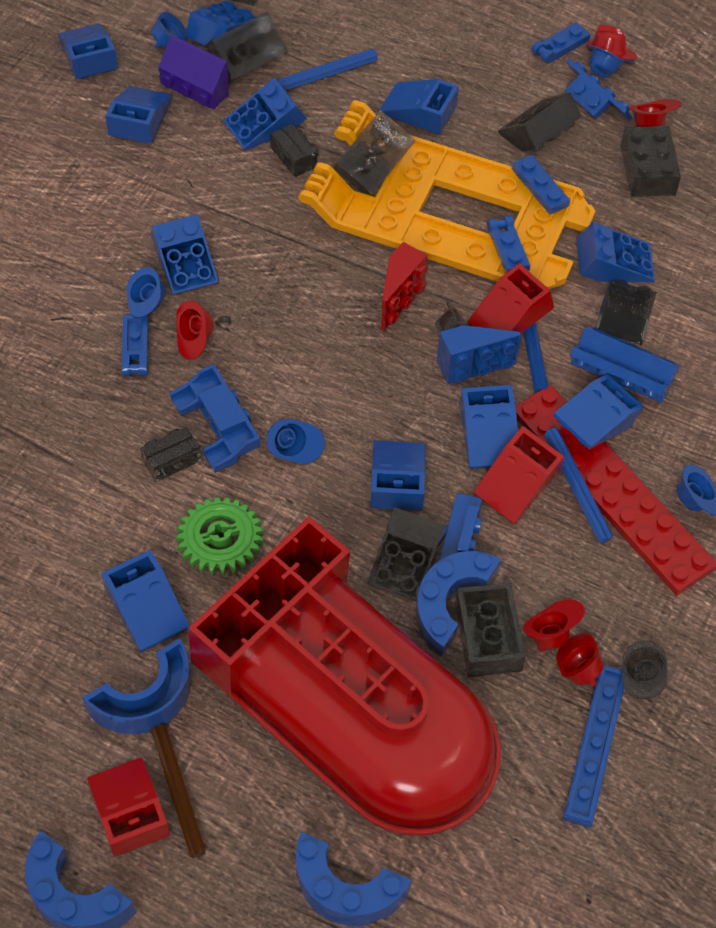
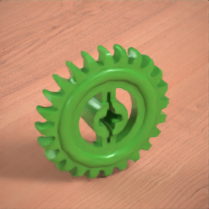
(219, 535)

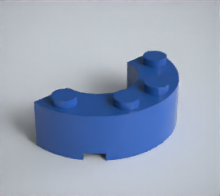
(439, 583)
(148, 708)
(342, 901)
(63, 908)

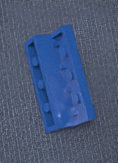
(625, 363)

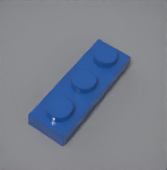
(540, 184)

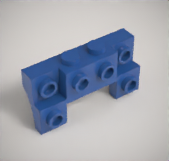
(223, 413)

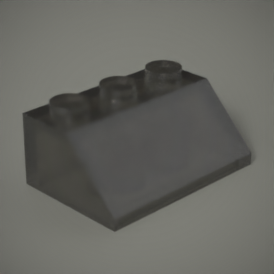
(541, 122)

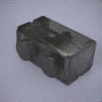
(294, 149)
(171, 453)

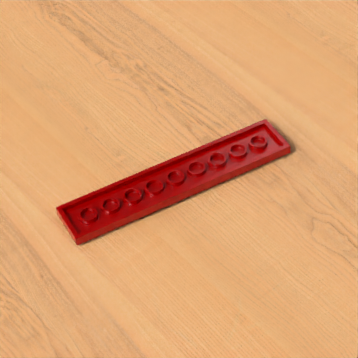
(625, 500)

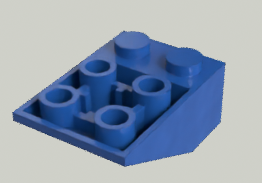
(215, 20)
(88, 50)
(422, 103)
(137, 114)
(262, 114)
(184, 254)
(613, 256)
(475, 351)
(599, 412)
(487, 422)
(398, 475)
(144, 600)

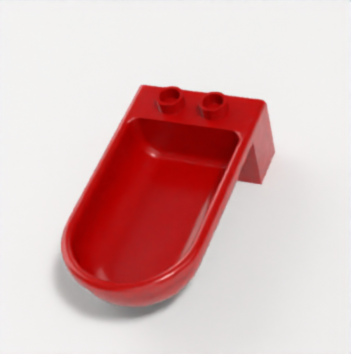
(348, 689)

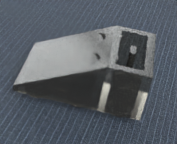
(626, 311)
(406, 553)

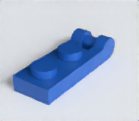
(561, 43)
(507, 243)
(135, 345)

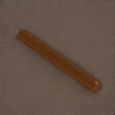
(178, 791)

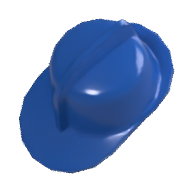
(165, 27)
(604, 63)
(144, 292)
(295, 441)
(697, 490)

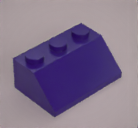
(194, 73)

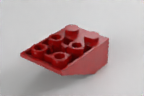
(403, 282)
(513, 302)
(519, 475)
(128, 807)

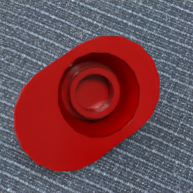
(613, 41)
(654, 112)
(193, 329)
(553, 625)
(580, 660)

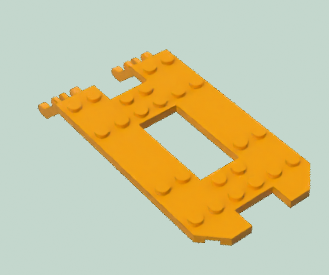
(397, 215)

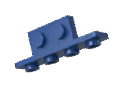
(591, 96)
(462, 525)

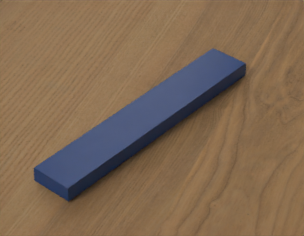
(595, 748)

